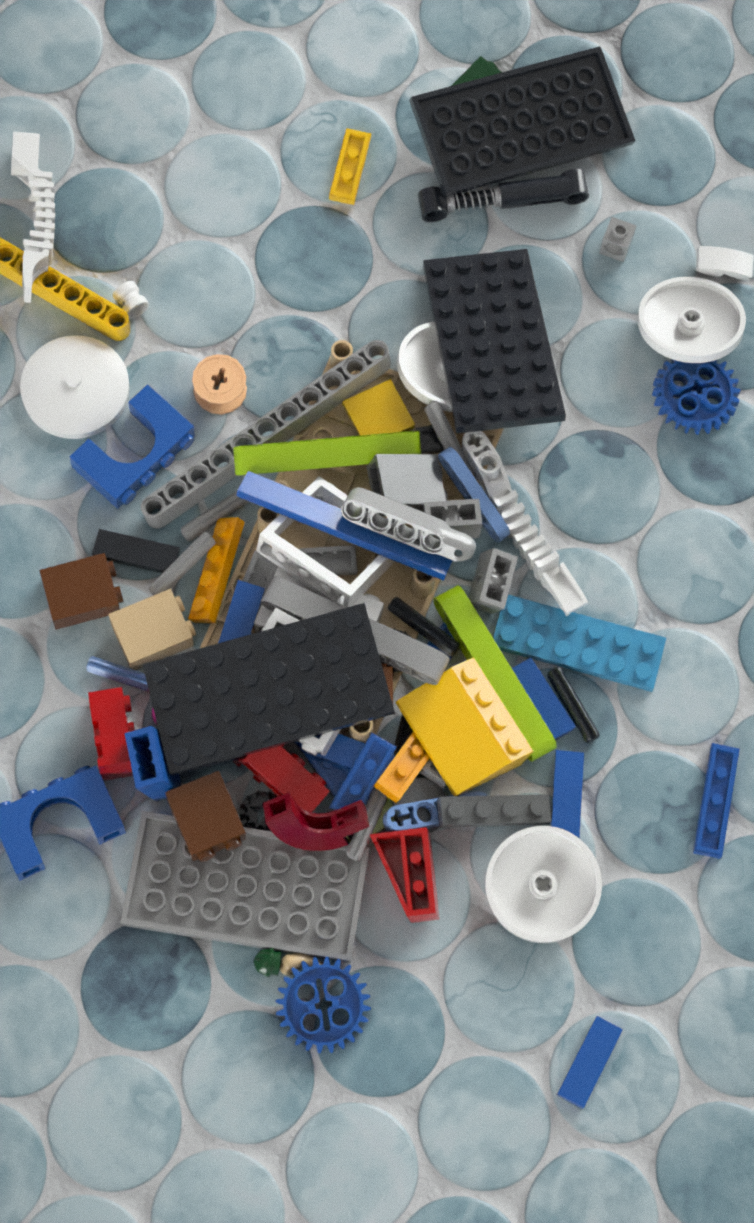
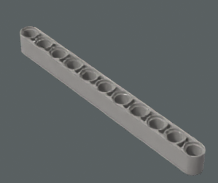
(272, 421)

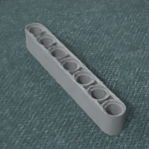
(393, 647)

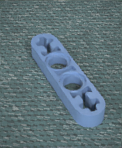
(471, 489)
(403, 810)

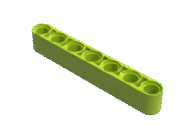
(322, 452)
(477, 642)

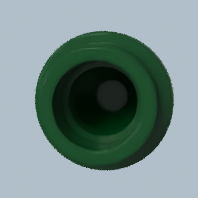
(267, 962)

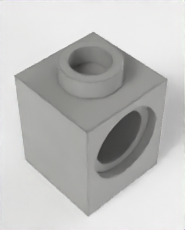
(617, 239)

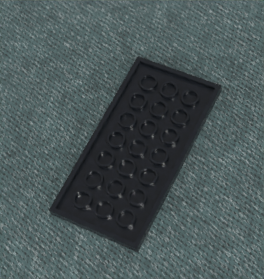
(521, 121)
(493, 341)
(268, 689)

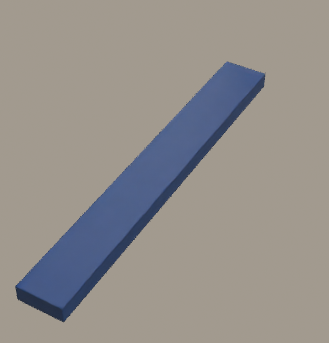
(331, 521)

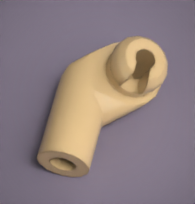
(294, 960)

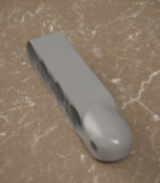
(394, 526)

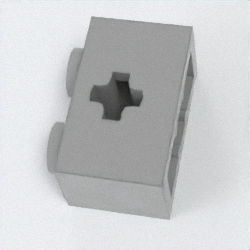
(458, 514)
(492, 580)

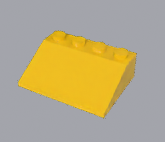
(465, 728)

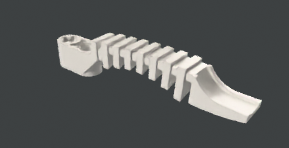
(39, 249)
(532, 547)

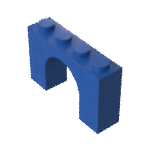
(120, 480)
(83, 790)

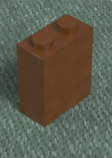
(81, 590)
(206, 817)

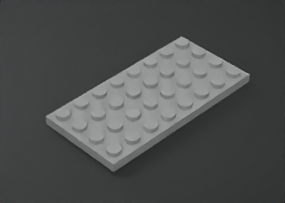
(247, 895)

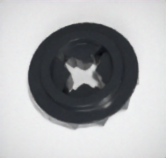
(255, 801)

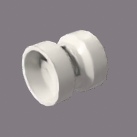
(130, 299)

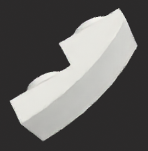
(720, 261)

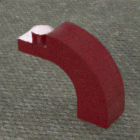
(313, 830)

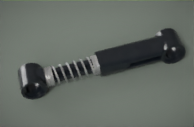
(566, 188)

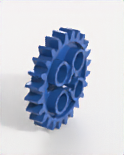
(704, 413)
(349, 999)

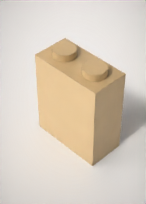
(152, 629)

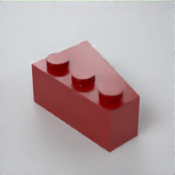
(110, 723)
(286, 774)
(410, 867)

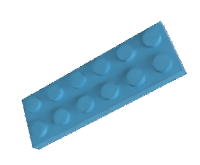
(579, 643)

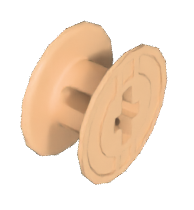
(209, 374)

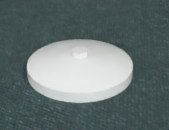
(691, 319)
(422, 367)
(74, 387)
(543, 884)

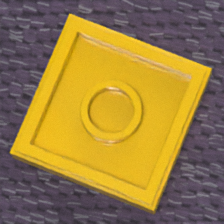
(378, 411)

